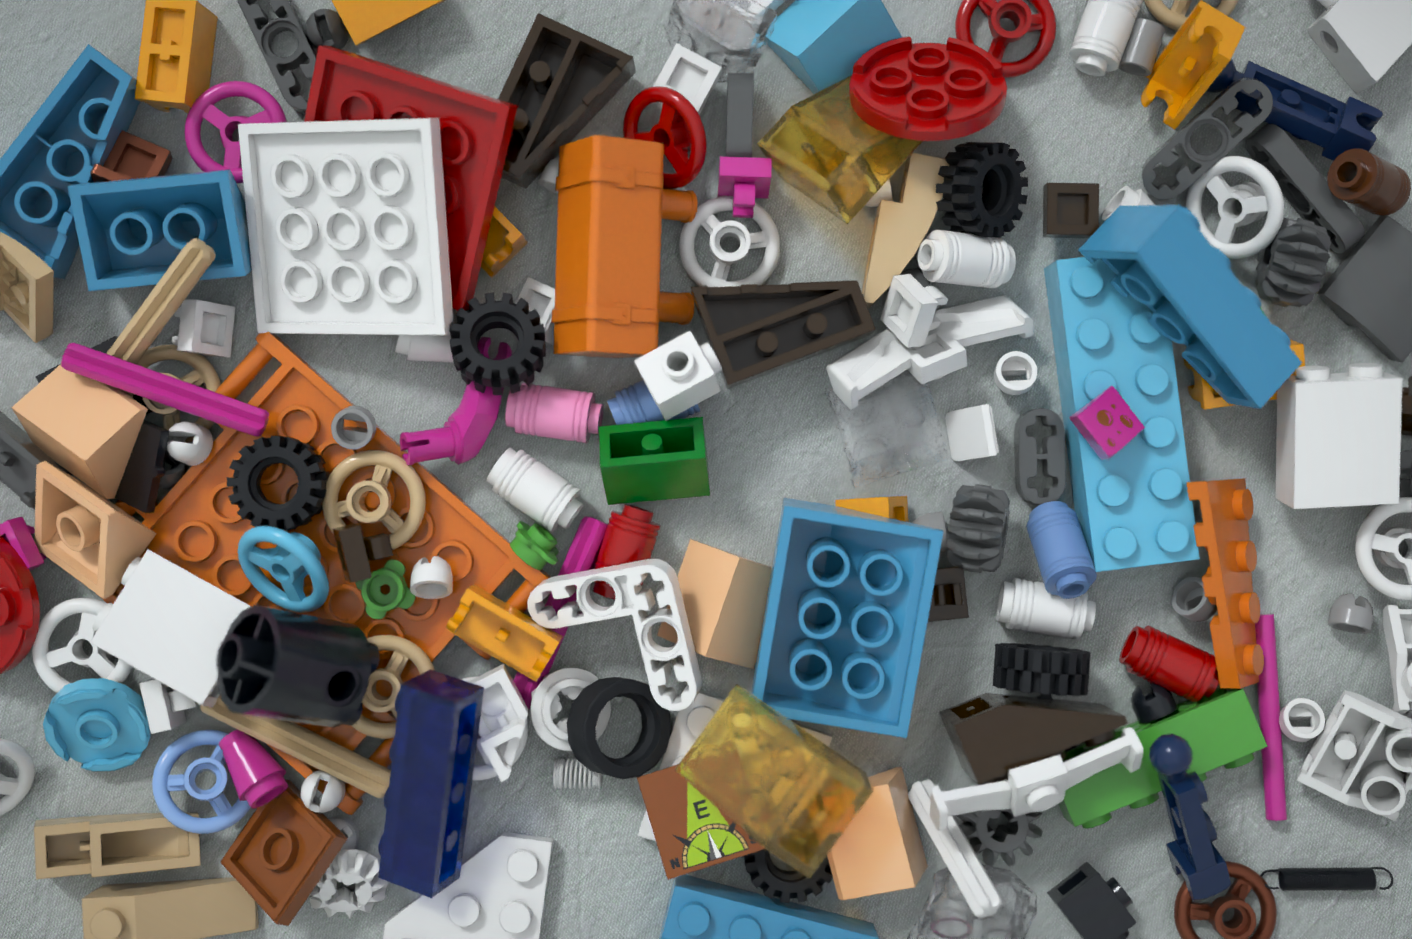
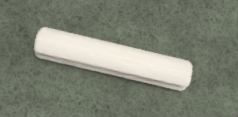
(957, 855)

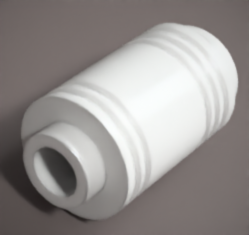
(1103, 35)
(966, 259)
(535, 489)
(1032, 609)

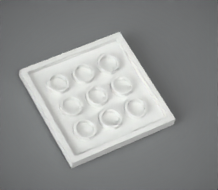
(347, 226)

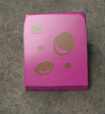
(1107, 423)

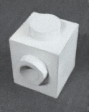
(680, 374)

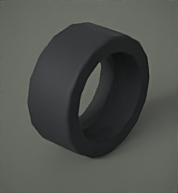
(584, 717)

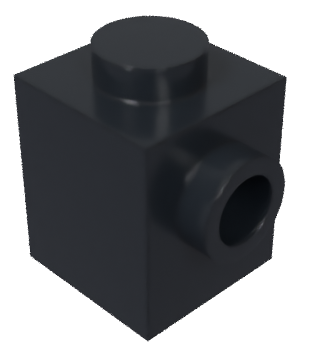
(1092, 905)

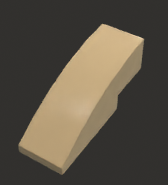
(902, 225)
(112, 845)

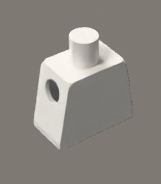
(1363, 37)

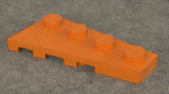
(1228, 579)

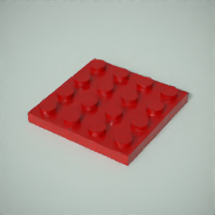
(472, 133)

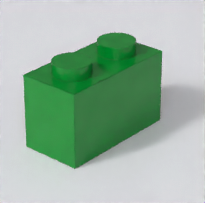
(654, 460)

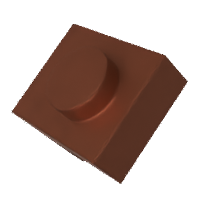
(132, 159)

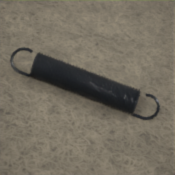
(1327, 879)

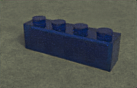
(430, 782)

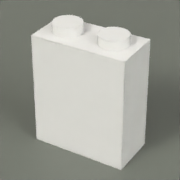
(1338, 437)
(168, 626)

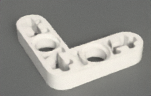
(630, 601)

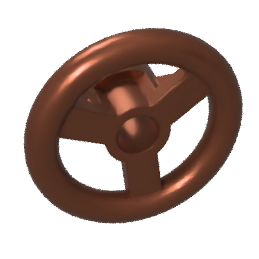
(1244, 917)

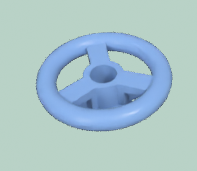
(164, 783)

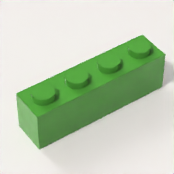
(1217, 729)

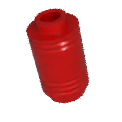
(627, 539)
(1170, 663)

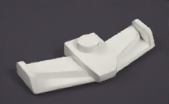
(943, 353)
(1037, 784)

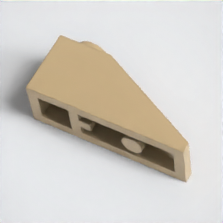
(169, 910)

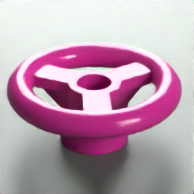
(204, 109)

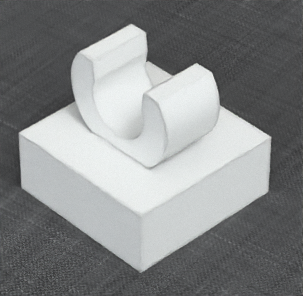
(689, 75)
(911, 310)
(205, 328)
(164, 706)

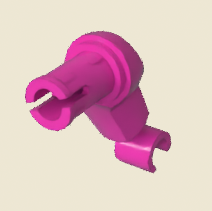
(466, 427)

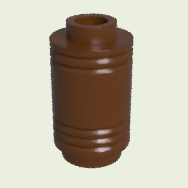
(1369, 182)

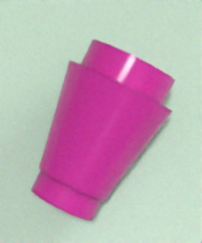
(252, 769)

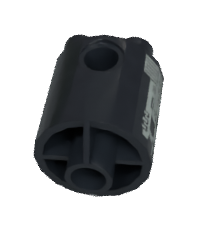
(295, 667)

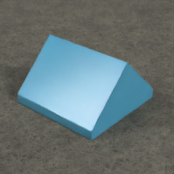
(828, 36)

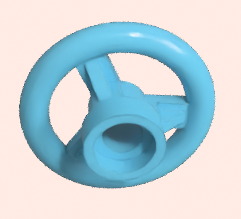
(288, 564)

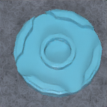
(97, 724)

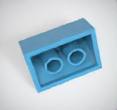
(140, 225)

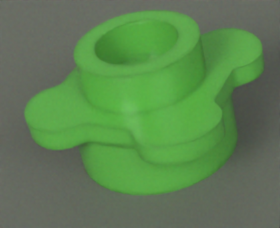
(535, 545)
(399, 594)

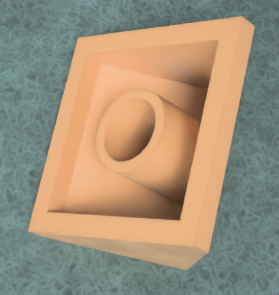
(83, 427)
(85, 531)
(722, 603)
(881, 844)

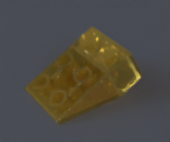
(832, 152)
(775, 780)

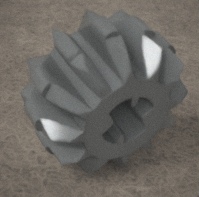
(1293, 263)
(978, 528)
(1004, 839)

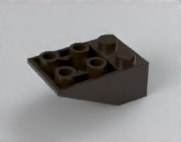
(1013, 731)

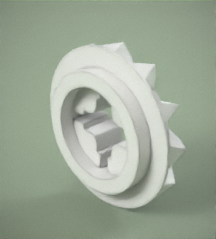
(546, 705)
(349, 868)

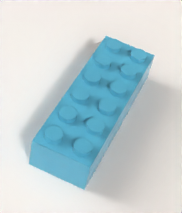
(1138, 500)

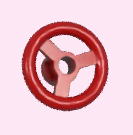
(1024, 23)
(677, 129)

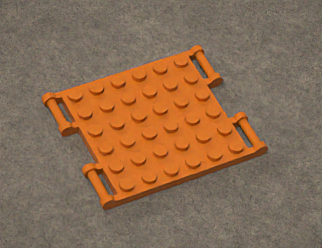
(202, 531)

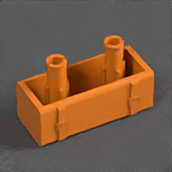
(612, 248)

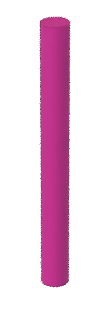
(1269, 722)

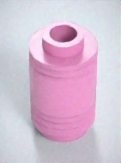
(554, 413)

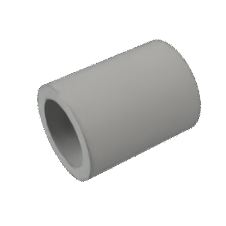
(1142, 47)

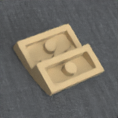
(26, 289)

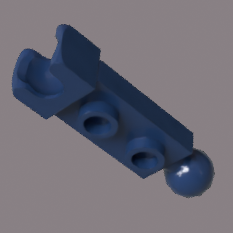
(1306, 111)
(1192, 828)

